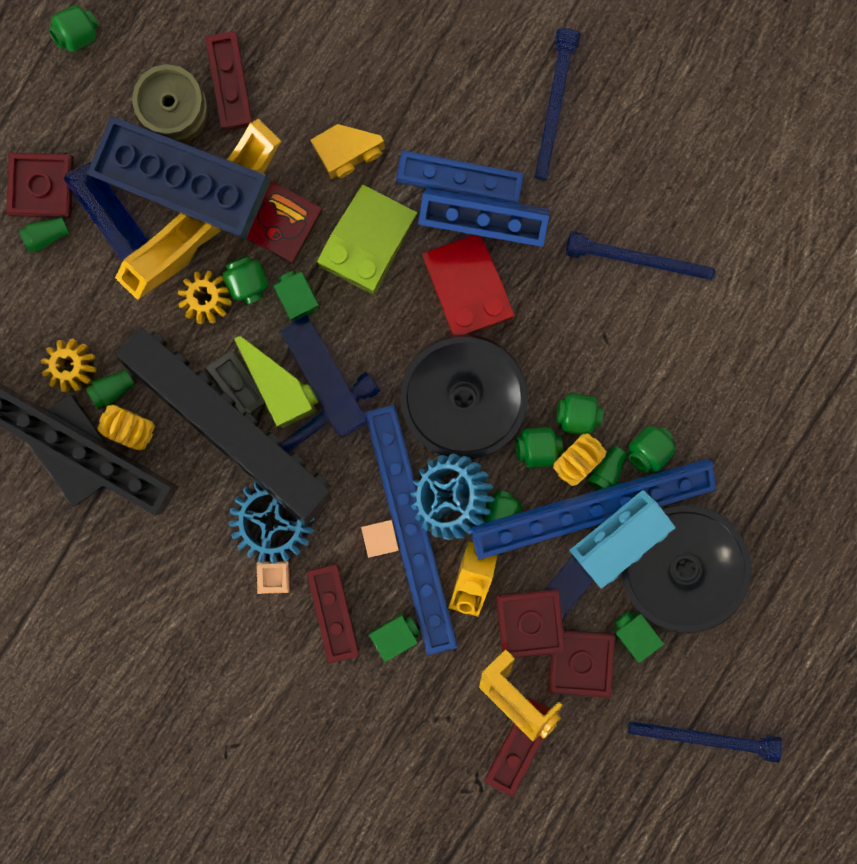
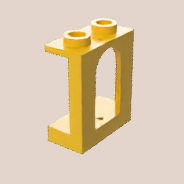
(514, 704)

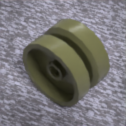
(161, 88)

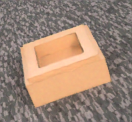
(380, 538)
(273, 577)

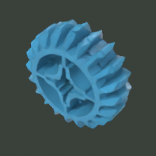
(469, 480)
(267, 534)

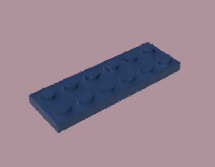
(179, 177)

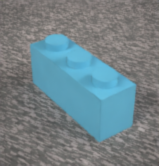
(622, 539)

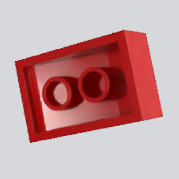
(468, 286)

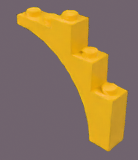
(178, 241)

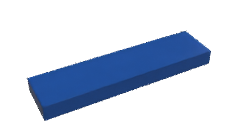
(459, 177)

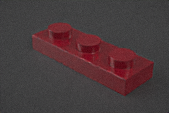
(229, 80)
(332, 613)
(514, 756)

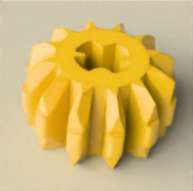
(195, 306)
(71, 352)
(125, 427)
(579, 459)

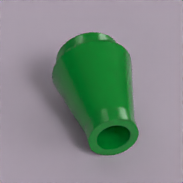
(42, 234)
(109, 389)
(608, 470)

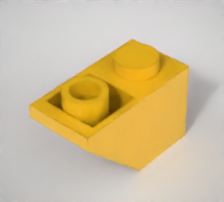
(345, 147)
(472, 582)

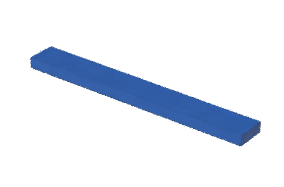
(589, 509)
(411, 537)

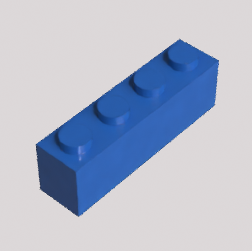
(484, 217)

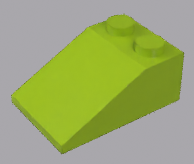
(367, 239)
(282, 392)

